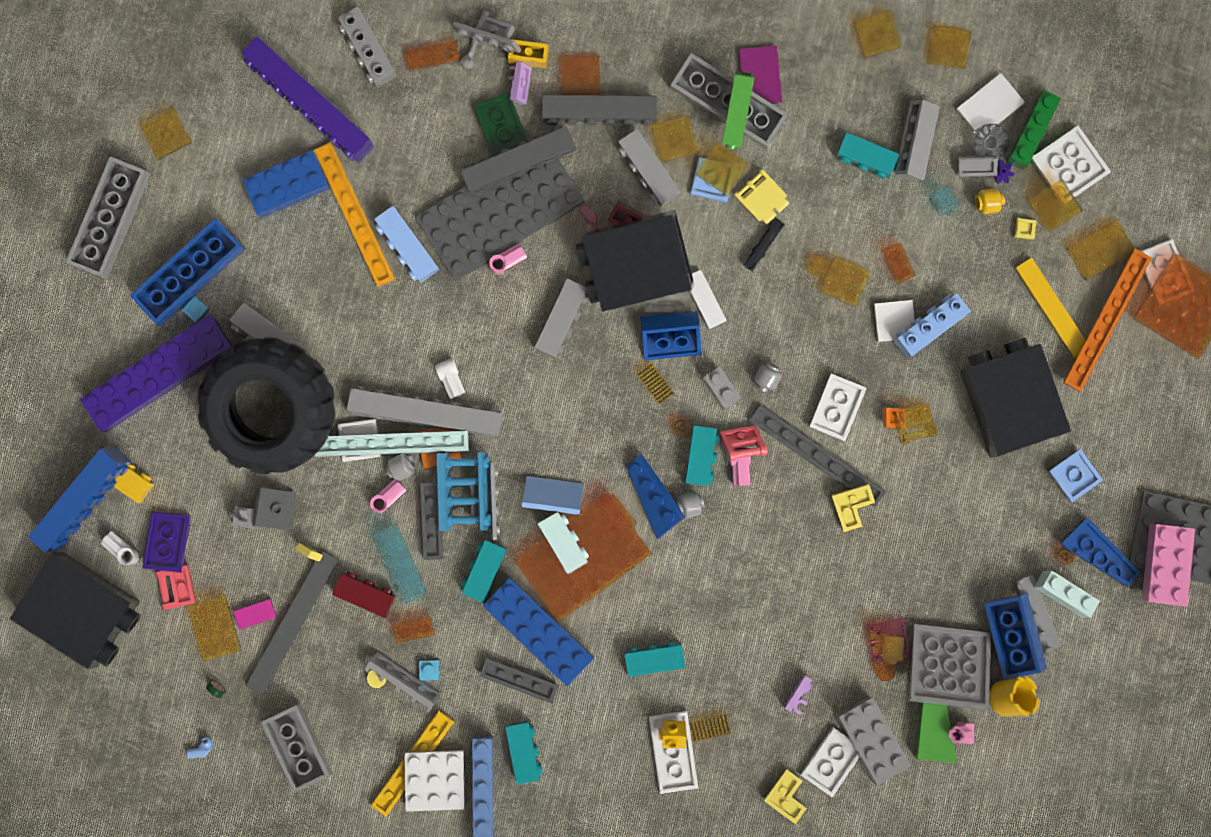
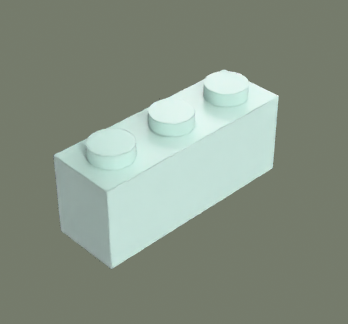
(563, 542)
(1066, 594)

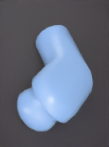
(203, 749)

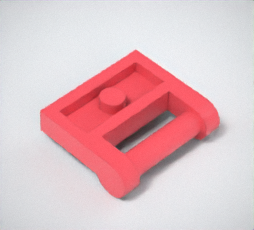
(741, 438)
(181, 586)

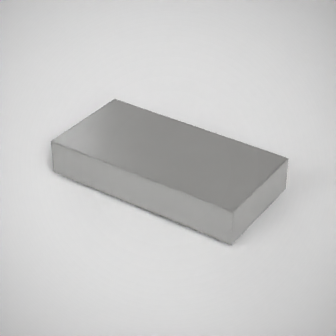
(977, 165)

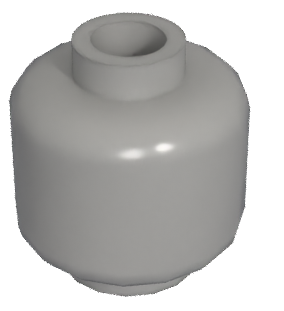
(767, 377)
(401, 467)
(690, 504)

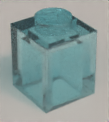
(944, 201)

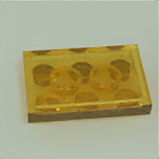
(1100, 249)
(214, 628)

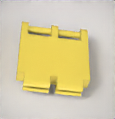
(762, 197)

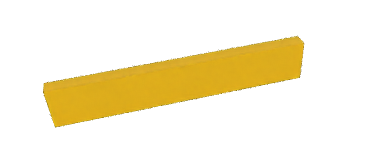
(1051, 306)
(427, 742)

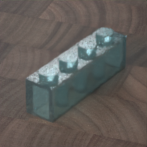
(401, 564)

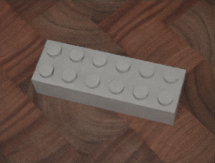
(712, 92)
(108, 218)

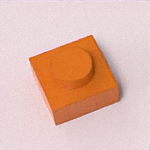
(888, 419)

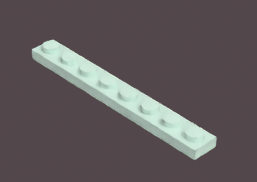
(395, 443)

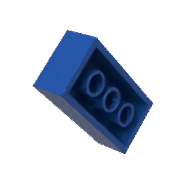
(286, 184)
(1015, 636)

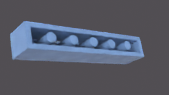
(483, 786)

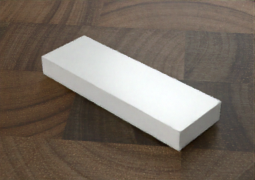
(706, 301)

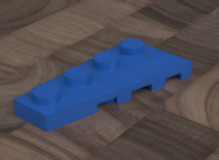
(655, 498)
(1096, 549)

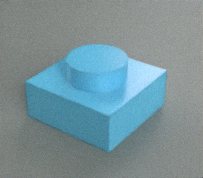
(429, 670)

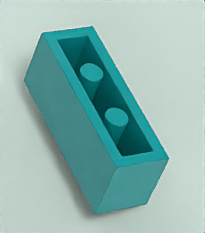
(867, 156)
(701, 456)
(483, 570)
(654, 659)
(524, 752)

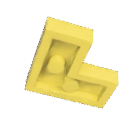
(848, 502)
(780, 796)

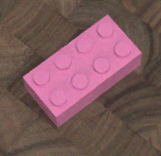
(1168, 564)

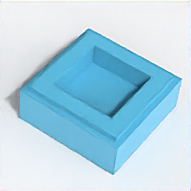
(195, 309)

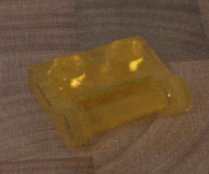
(912, 417)

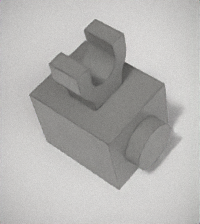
(243, 517)

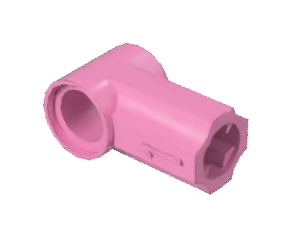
(509, 258)
(741, 472)
(389, 495)
(962, 733)

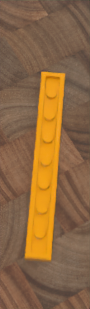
(354, 214)

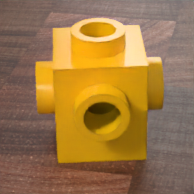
(673, 734)

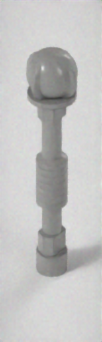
(468, 60)

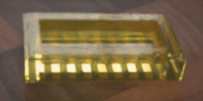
(655, 383)
(710, 728)

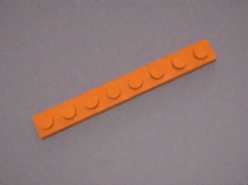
(1107, 320)

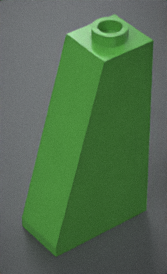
(738, 109)
(933, 734)

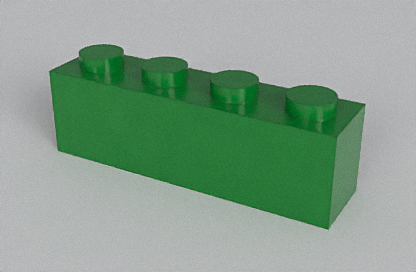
(1033, 130)

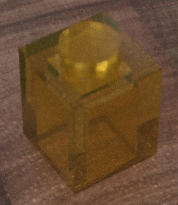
(892, 649)

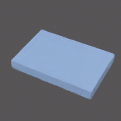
(552, 495)

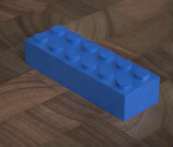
(187, 272)
(80, 499)
(538, 631)

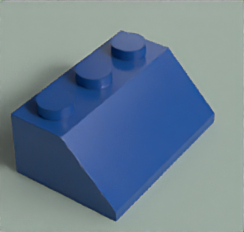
(671, 335)

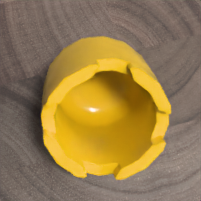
(1014, 697)

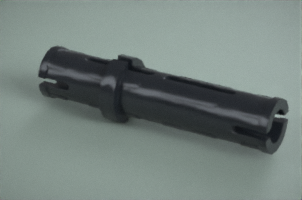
(759, 251)

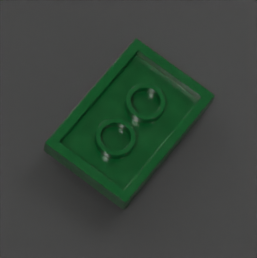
(500, 123)

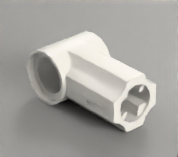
(448, 374)
(119, 548)

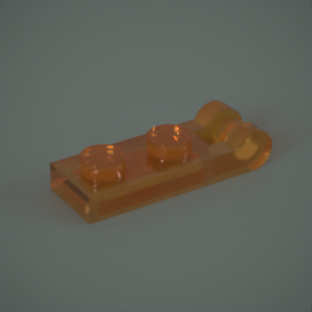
(432, 56)

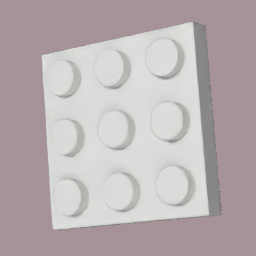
(1072, 160)
(434, 780)

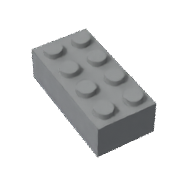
(873, 740)
(297, 748)

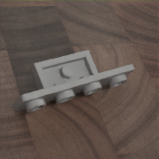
(491, 31)
(493, 508)

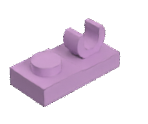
(520, 82)
(802, 687)

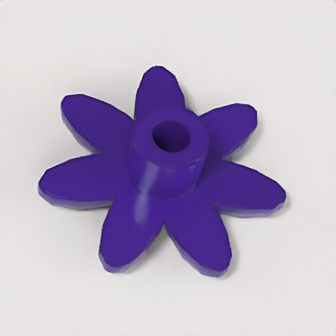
(1004, 176)

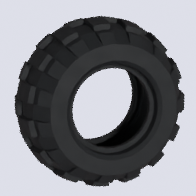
(300, 380)

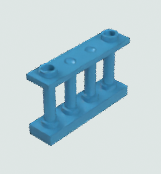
(446, 500)

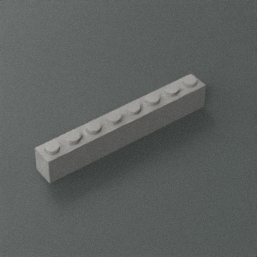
(425, 413)

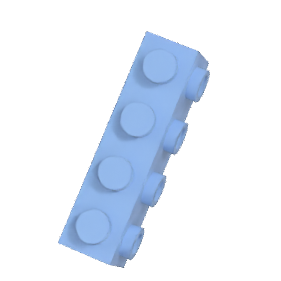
(406, 244)
(931, 326)

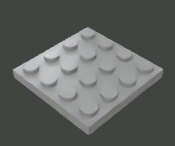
(950, 666)

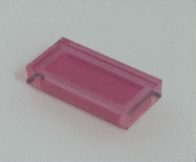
(588, 216)

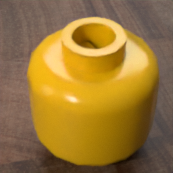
(989, 201)

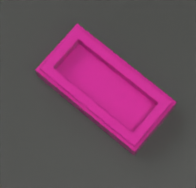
(255, 614)

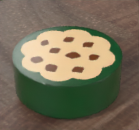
(215, 689)

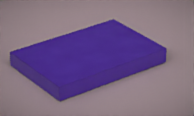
(166, 542)

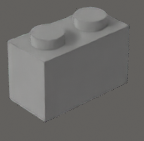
(721, 388)

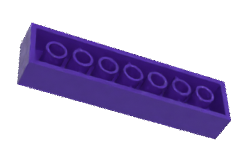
(310, 102)
(156, 374)

